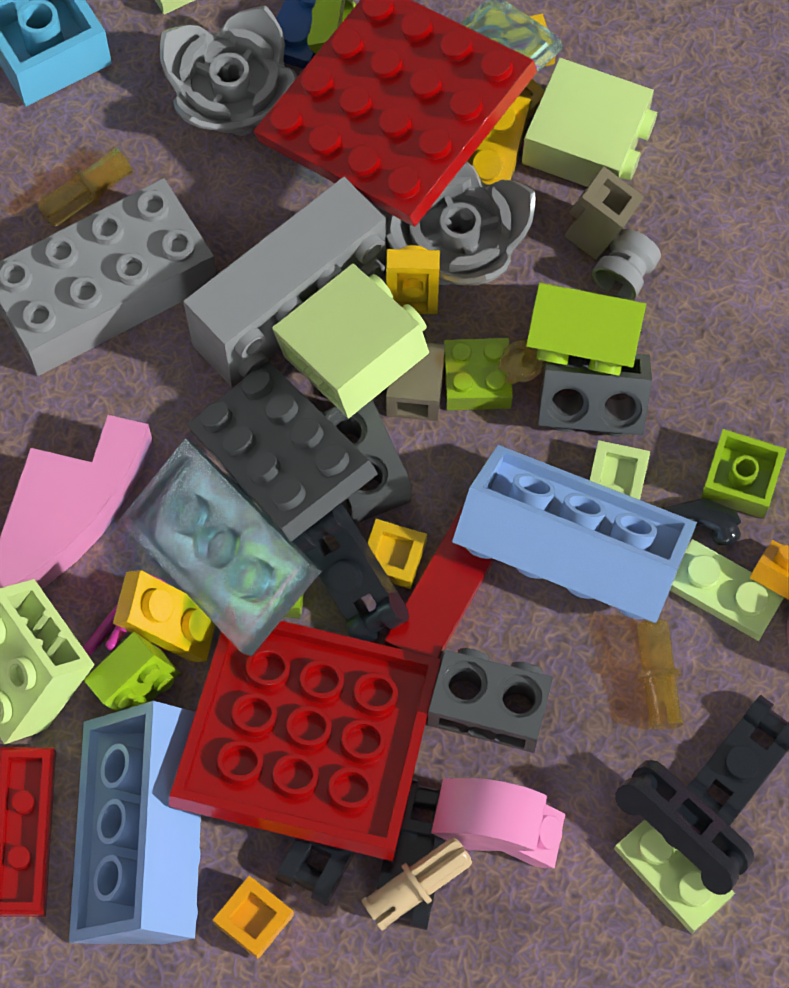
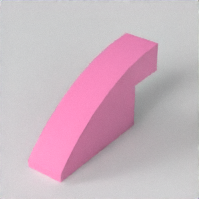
(69, 503)

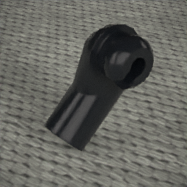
(712, 515)

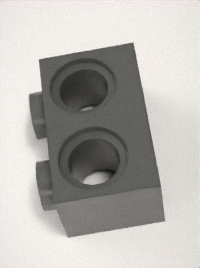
(591, 405)
(378, 448)
(486, 714)

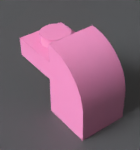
(499, 818)

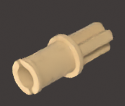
(417, 882)

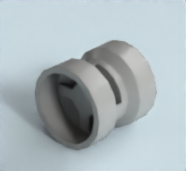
(629, 260)

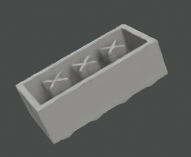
(102, 276)
(237, 308)

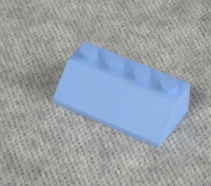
(574, 533)
(131, 849)

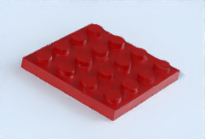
(396, 103)
(309, 738)

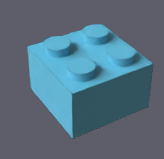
(49, 45)

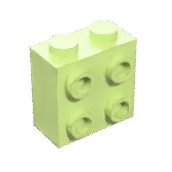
(588, 124)
(352, 339)
(37, 661)

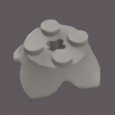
(245, 49)
(492, 225)

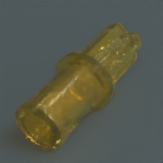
(85, 187)
(520, 362)
(659, 674)

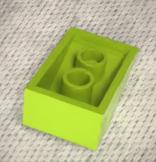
(585, 327)

